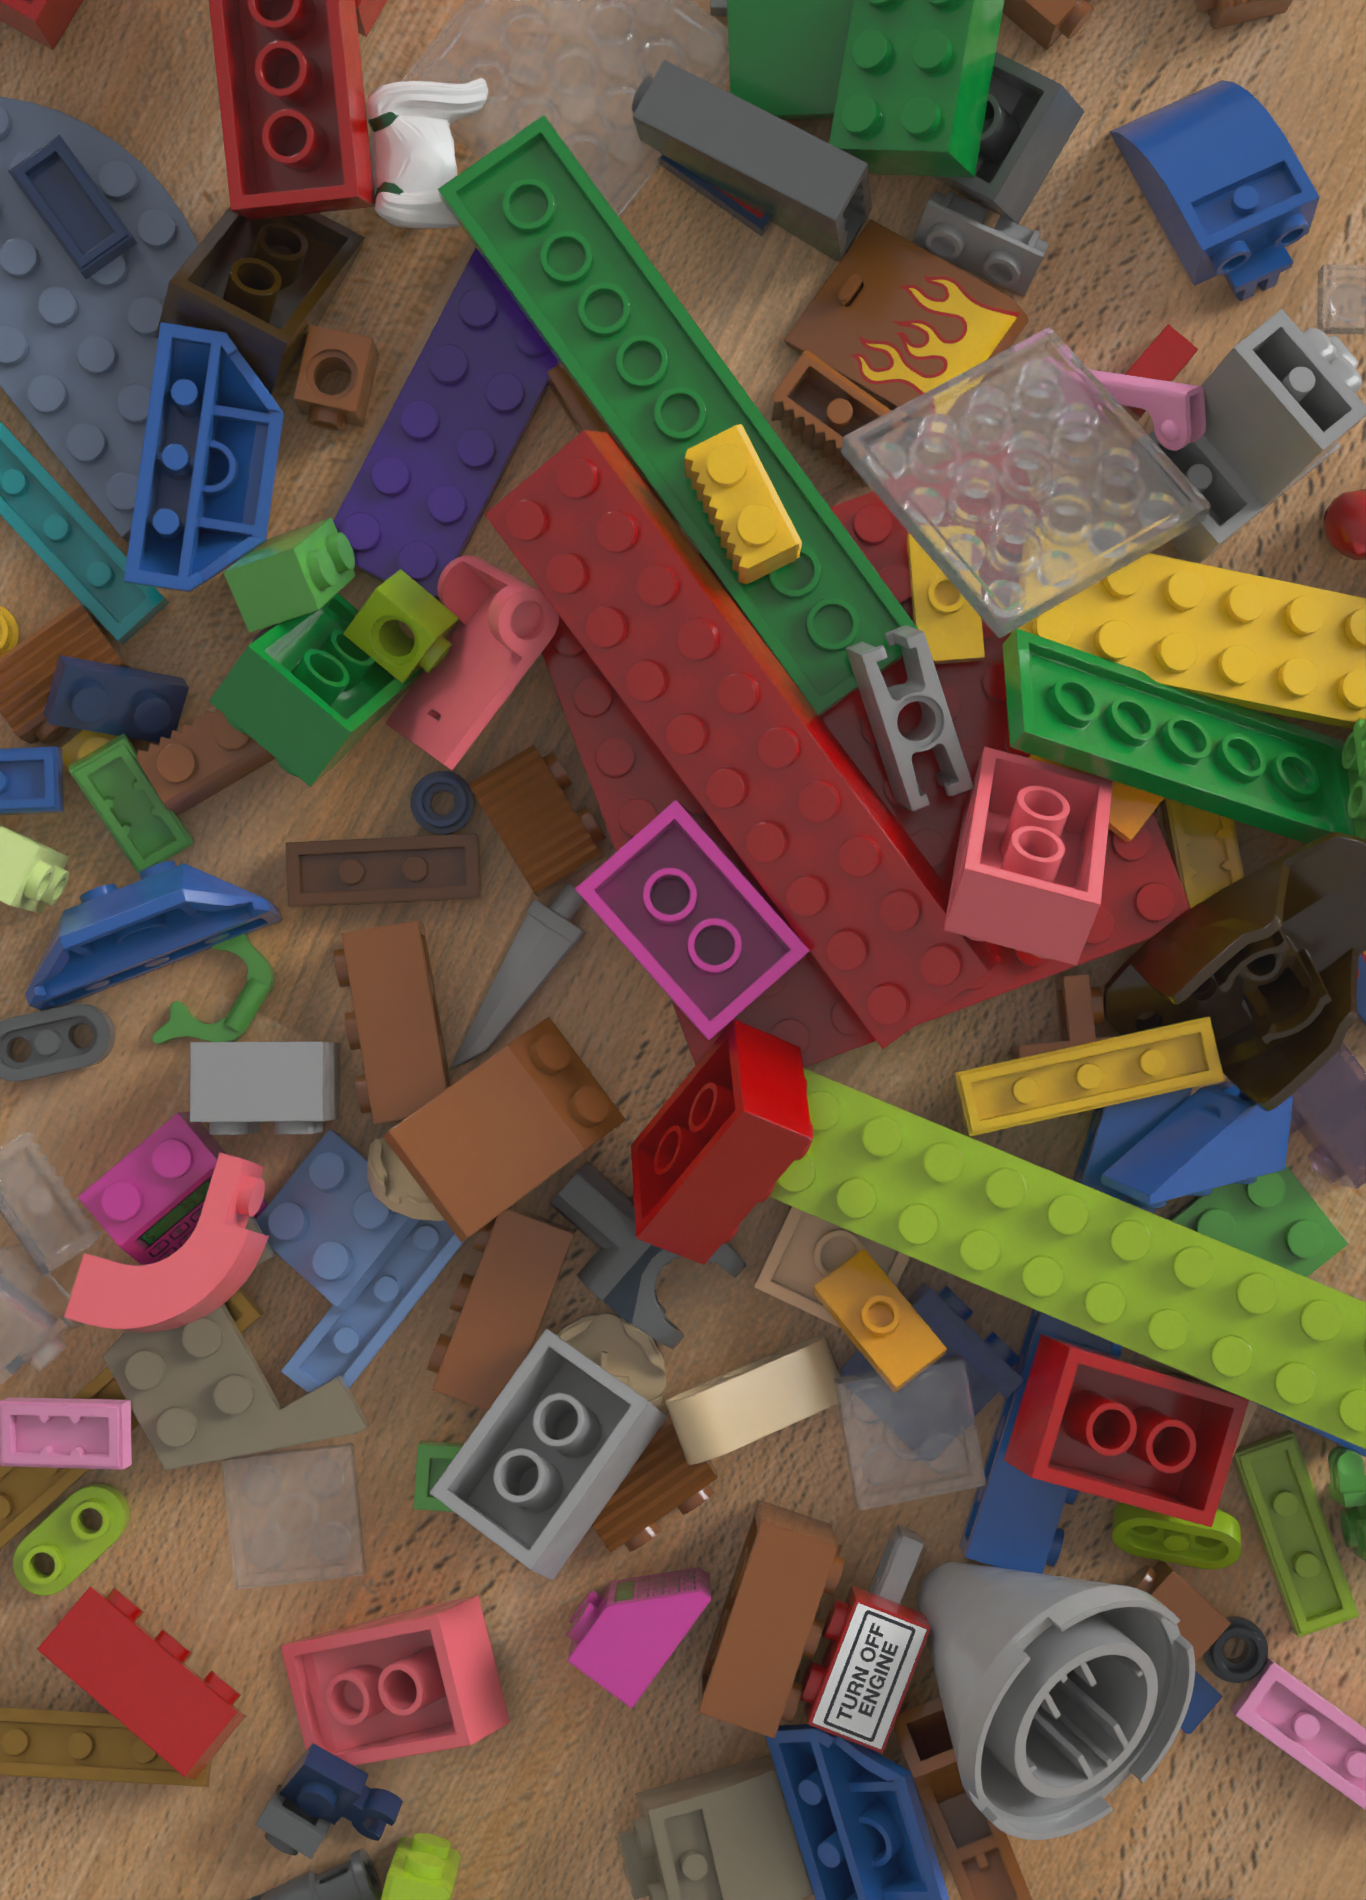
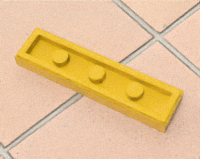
(1088, 1076)

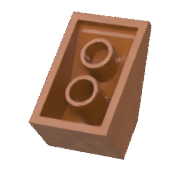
(504, 1128)

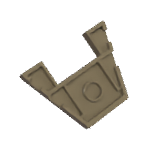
(210, 1401)

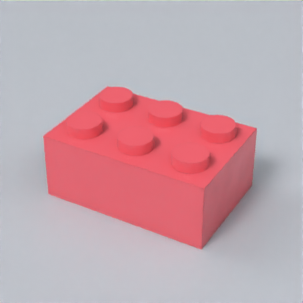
(1030, 856)

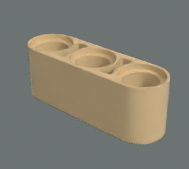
(754, 1400)

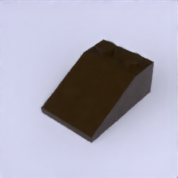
(263, 285)

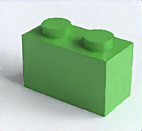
(291, 574)

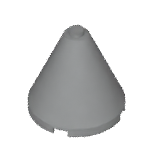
(1052, 1690)

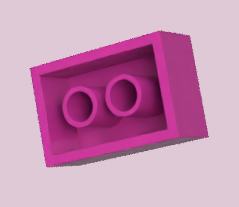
(692, 920)

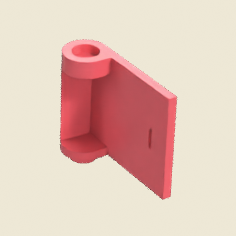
(493, 647)

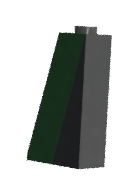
(755, 158)

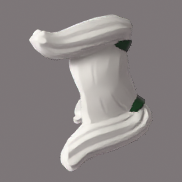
(415, 147)

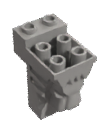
(1269, 422)

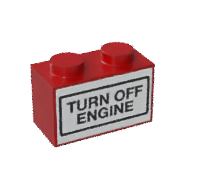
(864, 1668)

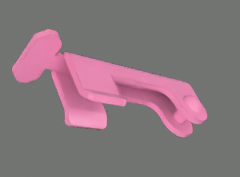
(1173, 406)

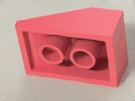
(398, 1684)

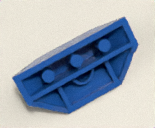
(202, 462)
(140, 930)
(855, 1819)

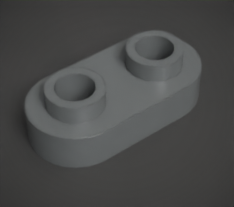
(53, 1041)

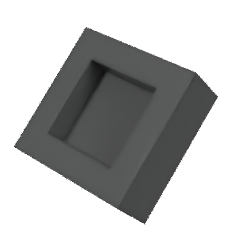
(290, 1827)

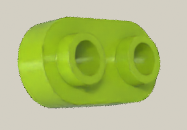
(1175, 1539)
(70, 1540)

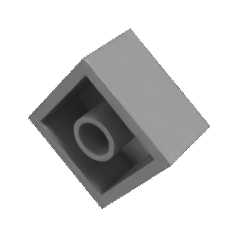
(264, 1081)

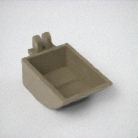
(715, 1839)

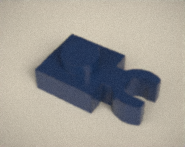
(335, 1789)

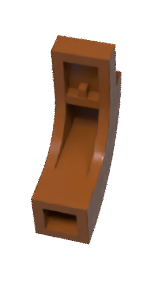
(972, 1845)

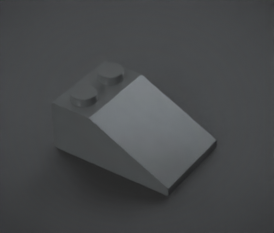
(1020, 139)

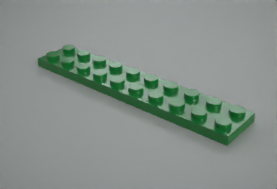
(665, 392)

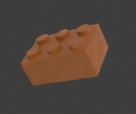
(769, 1620)

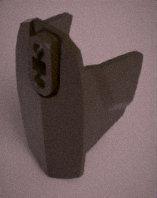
(1267, 965)

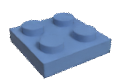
(332, 1223)

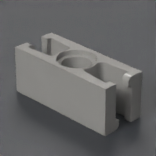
(935, 727)

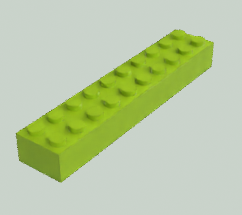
(1083, 1258)

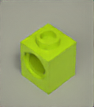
(380, 636)

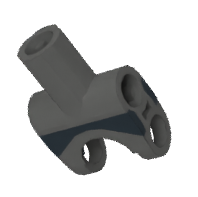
(624, 1267)

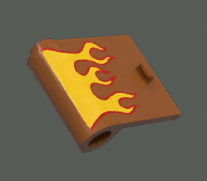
(910, 322)

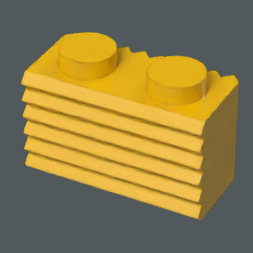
(742, 504)

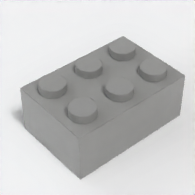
(548, 1455)

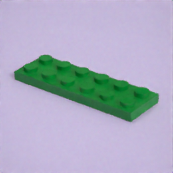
(1173, 741)

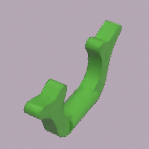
(241, 1014)

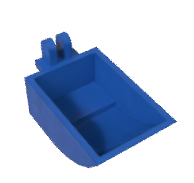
(1222, 185)

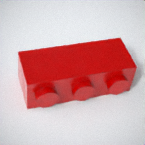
(144, 1680)

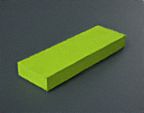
(1294, 1533)

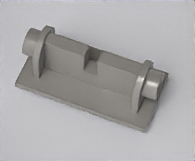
(956, 233)

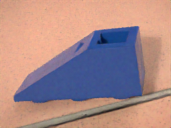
(1201, 1146)

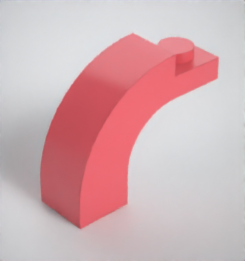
(193, 1278)

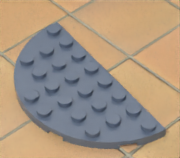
(78, 347)

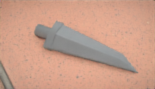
(533, 956)

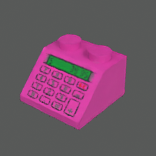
(157, 1190)
(635, 1628)

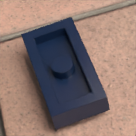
(115, 699)

